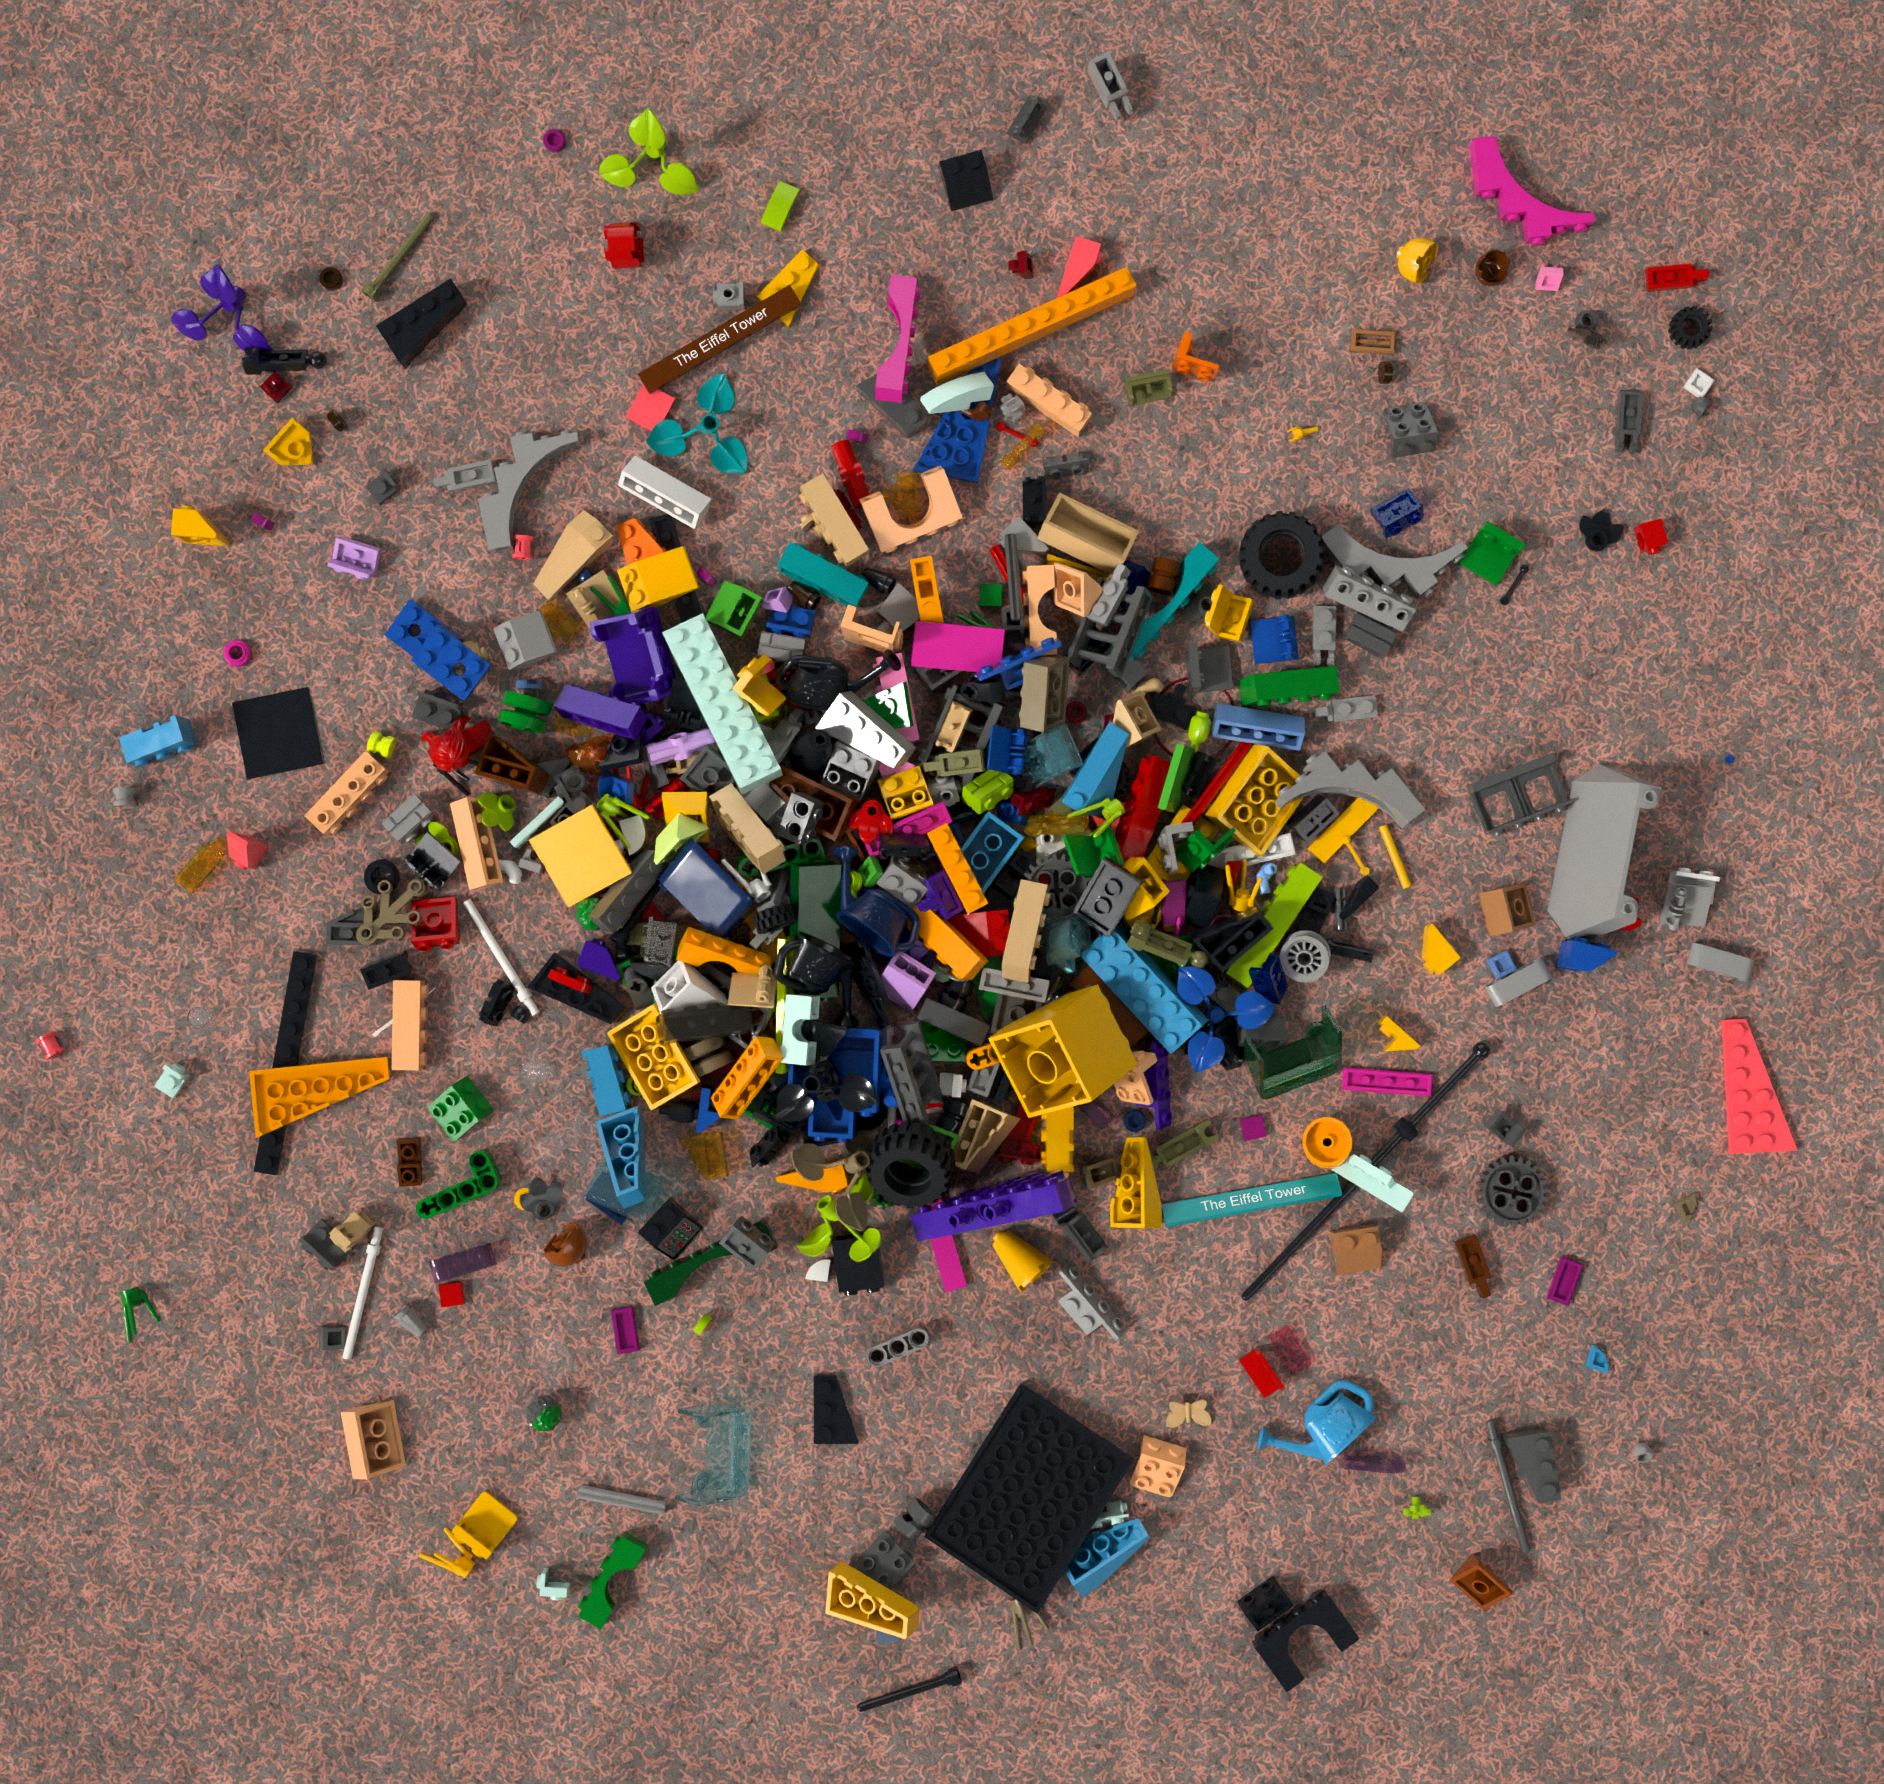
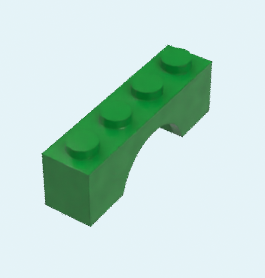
(599, 1604)

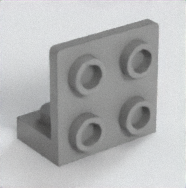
(1173, 835)

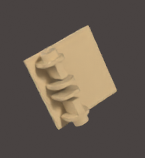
(587, 603)
(753, 989)

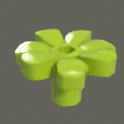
(1417, 1509)

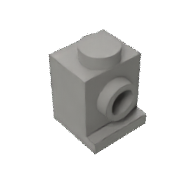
(735, 302)

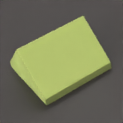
(676, 836)

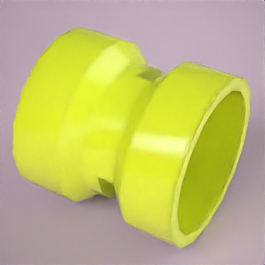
(381, 744)

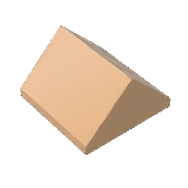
(1075, 590)

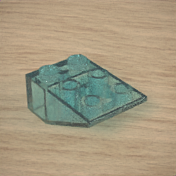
(1050, 756)

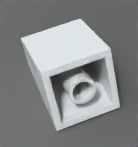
(685, 987)

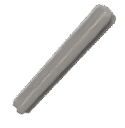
(621, 1499)

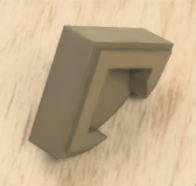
(1686, 1207)

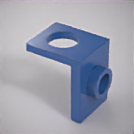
(1008, 813)

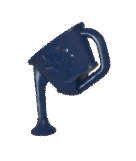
(875, 914)

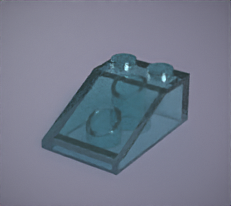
(602, 1192)

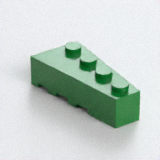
(1289, 685)

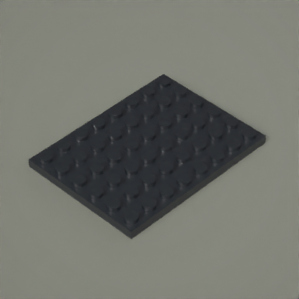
(1029, 1498)

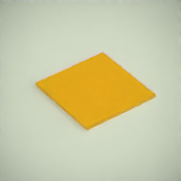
(580, 855)

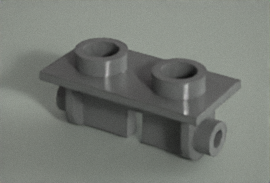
(1027, 119)
(1075, 465)

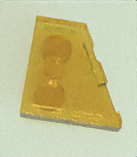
(708, 1154)

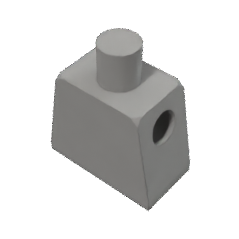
(898, 607)

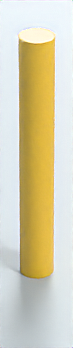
(1399, 867)

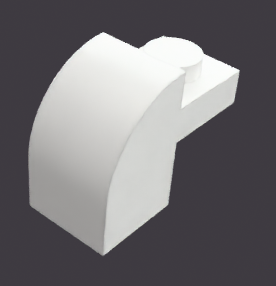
(635, 833)

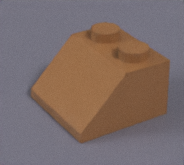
(1507, 909)
(1356, 1248)

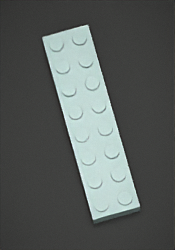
(721, 706)

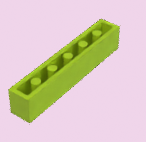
(1281, 913)

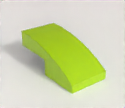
(779, 206)

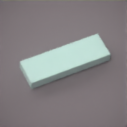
(538, 823)

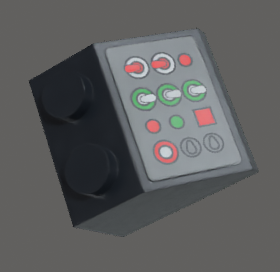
(670, 1229)

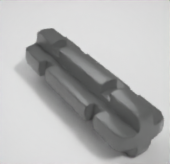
(1339, 903)

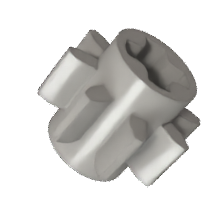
(1011, 407)

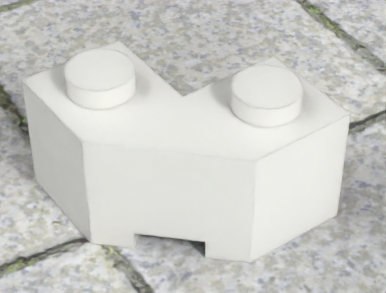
(765, 802)

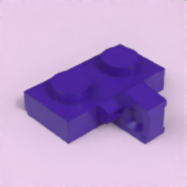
(940, 896)

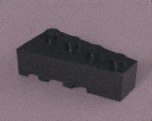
(421, 321)

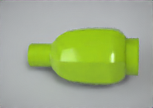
(1199, 729)

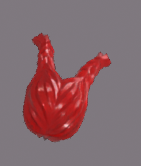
(450, 749)

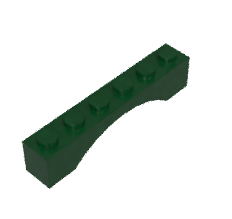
(666, 1284)

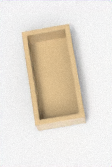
(1087, 534)

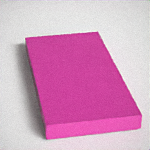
(956, 646)

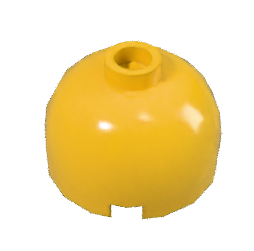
(1415, 257)

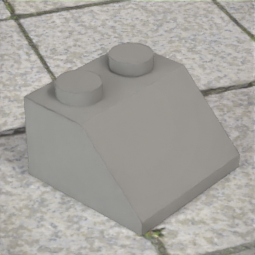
(525, 640)

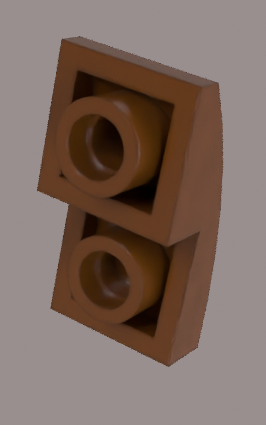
(410, 1161)

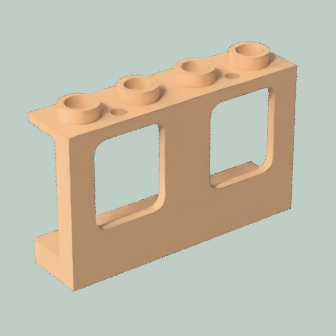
(869, 637)

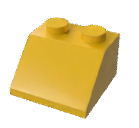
(195, 528)

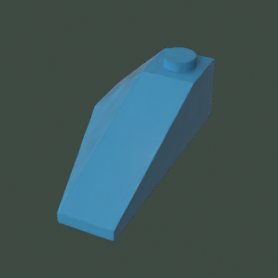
(1100, 772)
(1103, 1554)

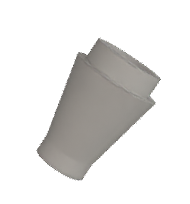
(410, 1320)

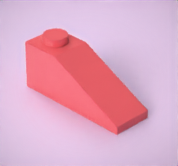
(1080, 264)
(245, 850)

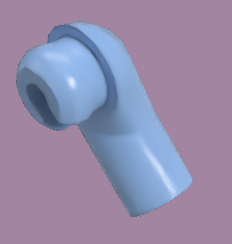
(1266, 872)

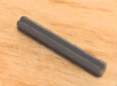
(1013, 577)

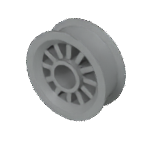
(1315, 940)

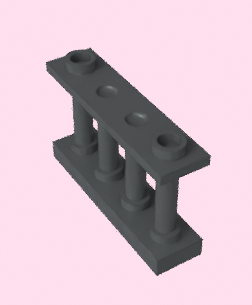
(1123, 642)
(983, 732)
(912, 1074)

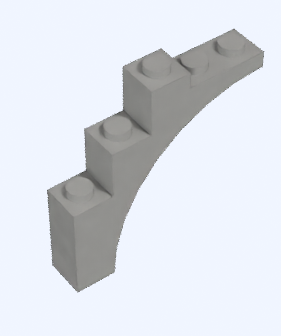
(511, 477)
(1385, 569)
(1382, 790)

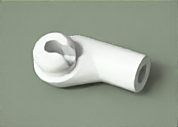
(511, 869)

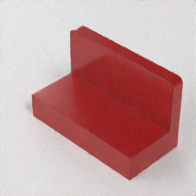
(1261, 1372)

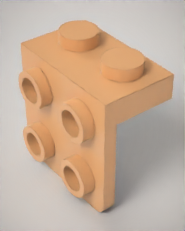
(1133, 1085)
(1158, 1466)

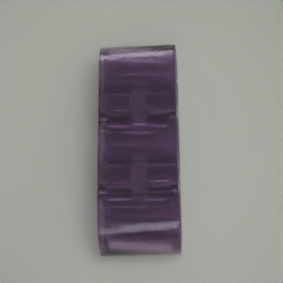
(462, 1263)

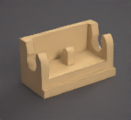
(953, 726)

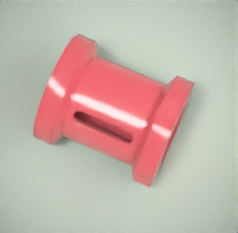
(522, 547)
(50, 1045)

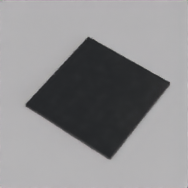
(277, 733)

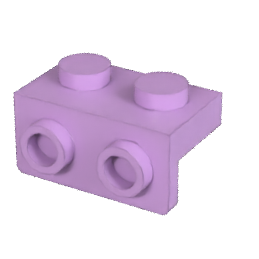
(355, 558)

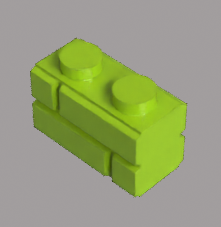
(987, 790)

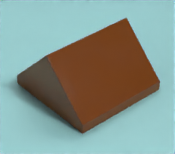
(1480, 1583)

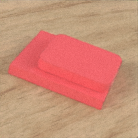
(650, 408)

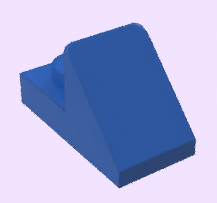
(615, 786)
(706, 1114)

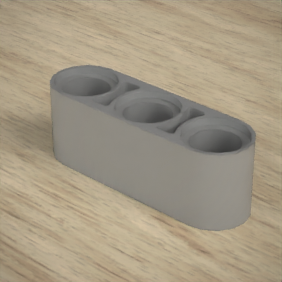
(1720, 961)
(1519, 982)
(891, 1354)

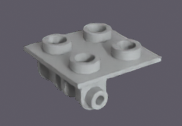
(1686, 905)

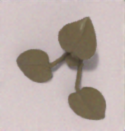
(809, 1163)

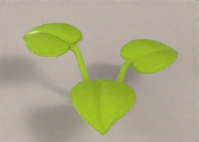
(648, 131)
(820, 1239)

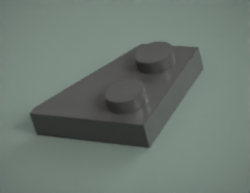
(343, 929)

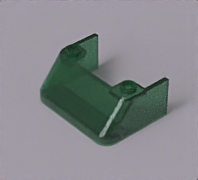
(1297, 1062)

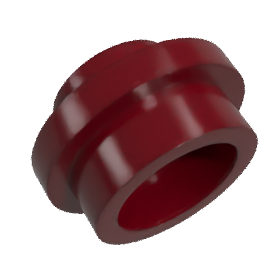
(1076, 705)

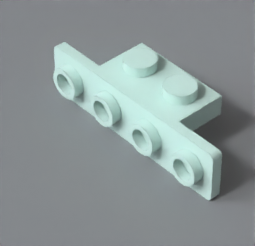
(1375, 1181)

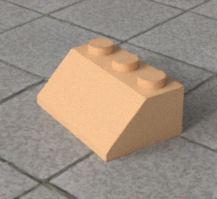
(373, 1439)

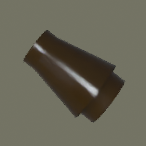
(805, 595)

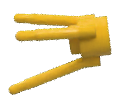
(1241, 899)
(460, 1566)

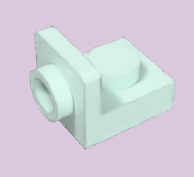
(172, 1079)

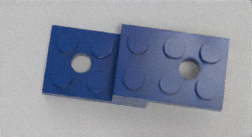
(438, 650)

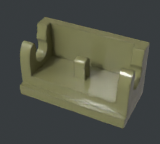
(1148, 387)

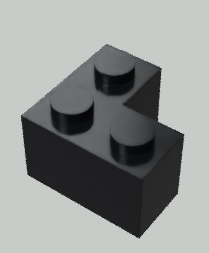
(1203, 895)

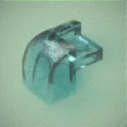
(1066, 942)

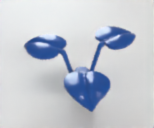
(1251, 1008)

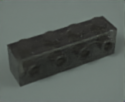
(703, 1023)

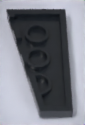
(596, 1003)

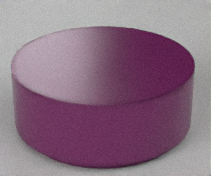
(554, 140)
(857, 436)
(262, 521)
(706, 576)

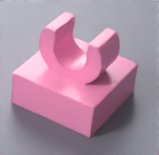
(1549, 278)

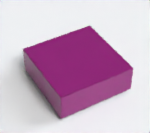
(1252, 1127)

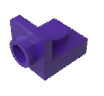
(656, 729)

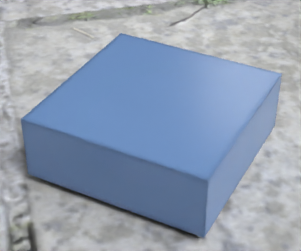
(1501, 964)

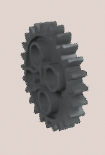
(1075, 887)
(1516, 1172)

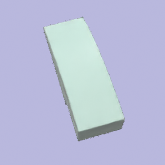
(958, 393)

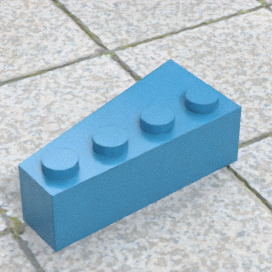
(624, 1151)

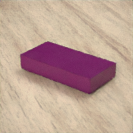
(1174, 902)
(1564, 1280)
(625, 1330)

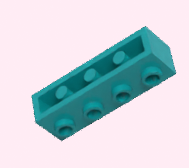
(821, 575)

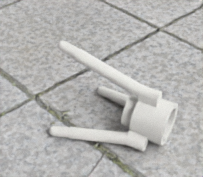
(756, 888)

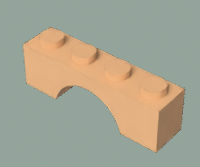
(1039, 581)

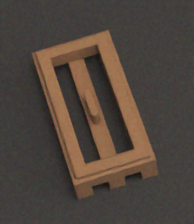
(1373, 350)

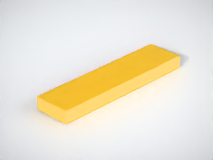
(1343, 826)

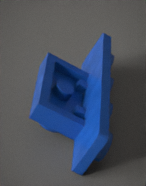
(1011, 667)

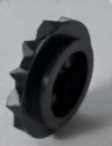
(372, 872)

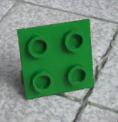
(943, 1046)

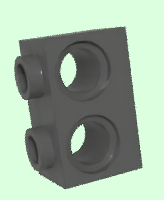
(795, 815)

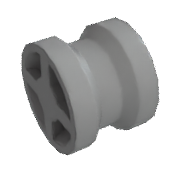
(124, 797)

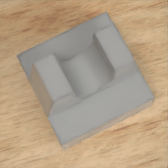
(530, 864)

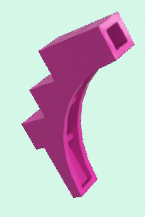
(1538, 219)

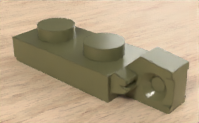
(957, 763)

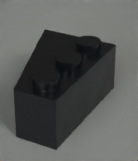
(1232, 937)

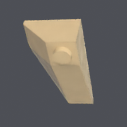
(577, 548)

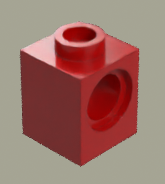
(1651, 536)

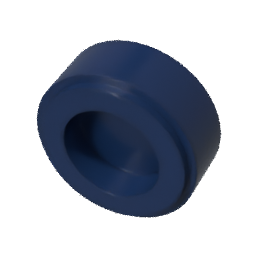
(1134, 1120)

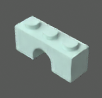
(795, 1047)

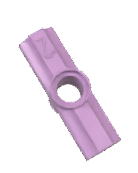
(679, 746)

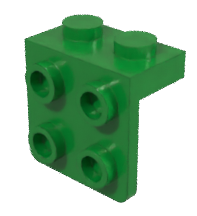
(1199, 851)
(460, 1108)

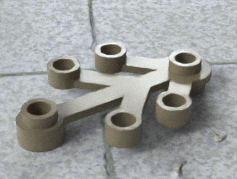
(388, 913)

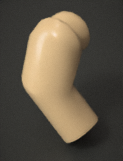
(1149, 685)

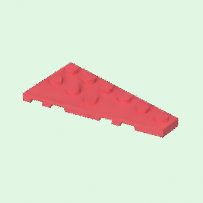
(1752, 1106)

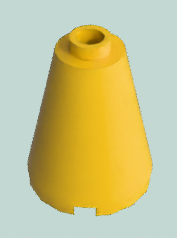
(1020, 1259)

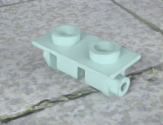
(1114, 1514)

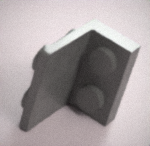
(1208, 668)

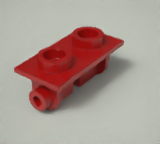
(655, 803)

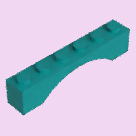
(1194, 568)

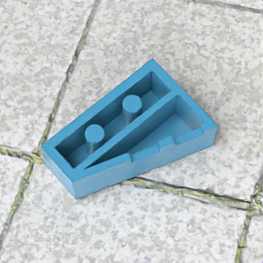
(158, 741)
(607, 1079)

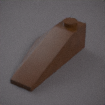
(837, 804)

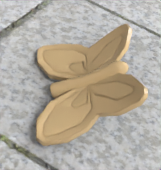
(1181, 1411)

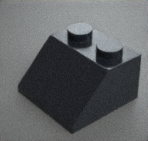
(965, 180)

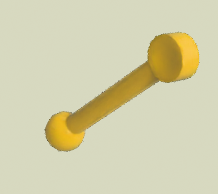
(1364, 870)

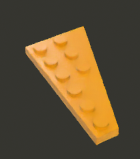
(297, 1091)

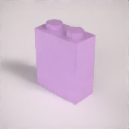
(906, 980)

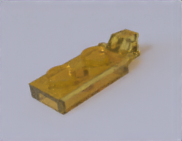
(201, 865)

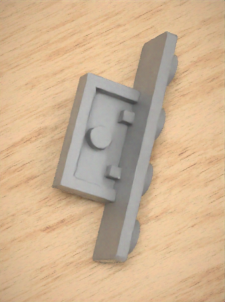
(1086, 1305)

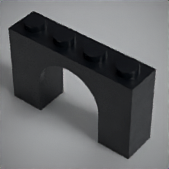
(1317, 1611)

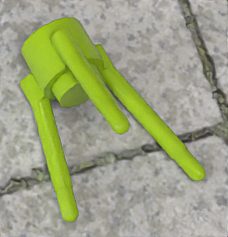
(610, 807)
(1111, 811)

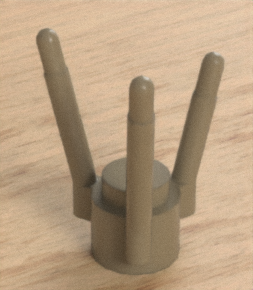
(1023, 1611)

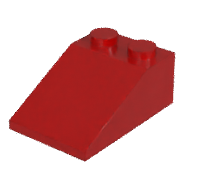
(984, 930)

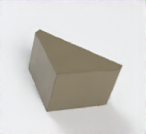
(1100, 1172)

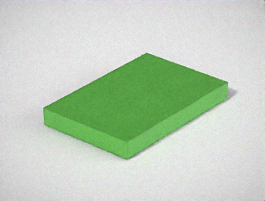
(1176, 778)

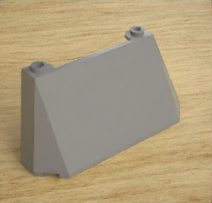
(1597, 852)

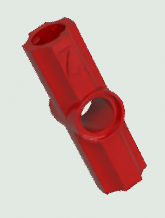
(850, 471)

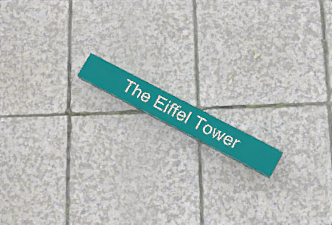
(1251, 1200)

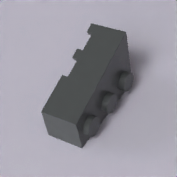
(903, 416)
(1535, 1459)

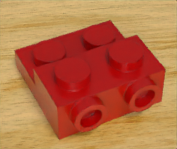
(438, 923)

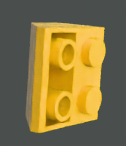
(904, 789)
(689, 804)
(1150, 891)

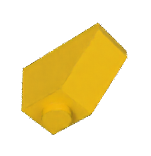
(1437, 951)

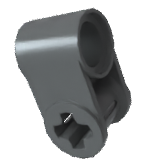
(638, 988)

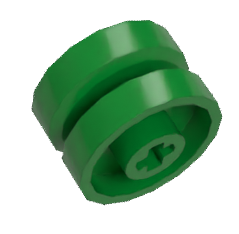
(523, 716)

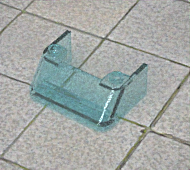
(726, 1454)

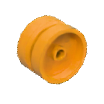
(1337, 1152)

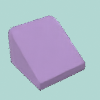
(778, 600)

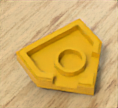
(291, 445)

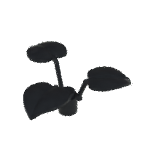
(793, 1100)

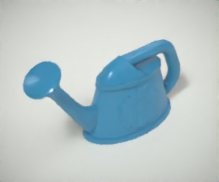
(1329, 1425)

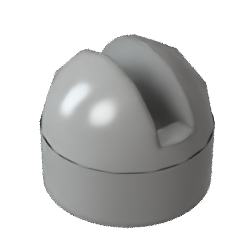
(1642, 1452)

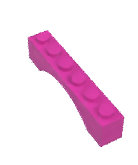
(891, 375)

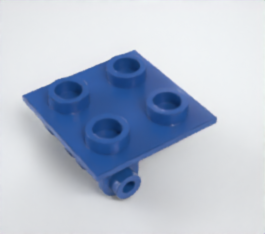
(1274, 639)
(1005, 750)

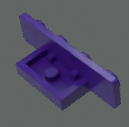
(1158, 1083)

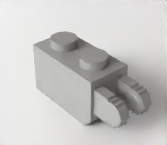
(1109, 84)

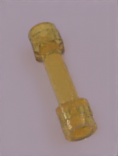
(1035, 431)

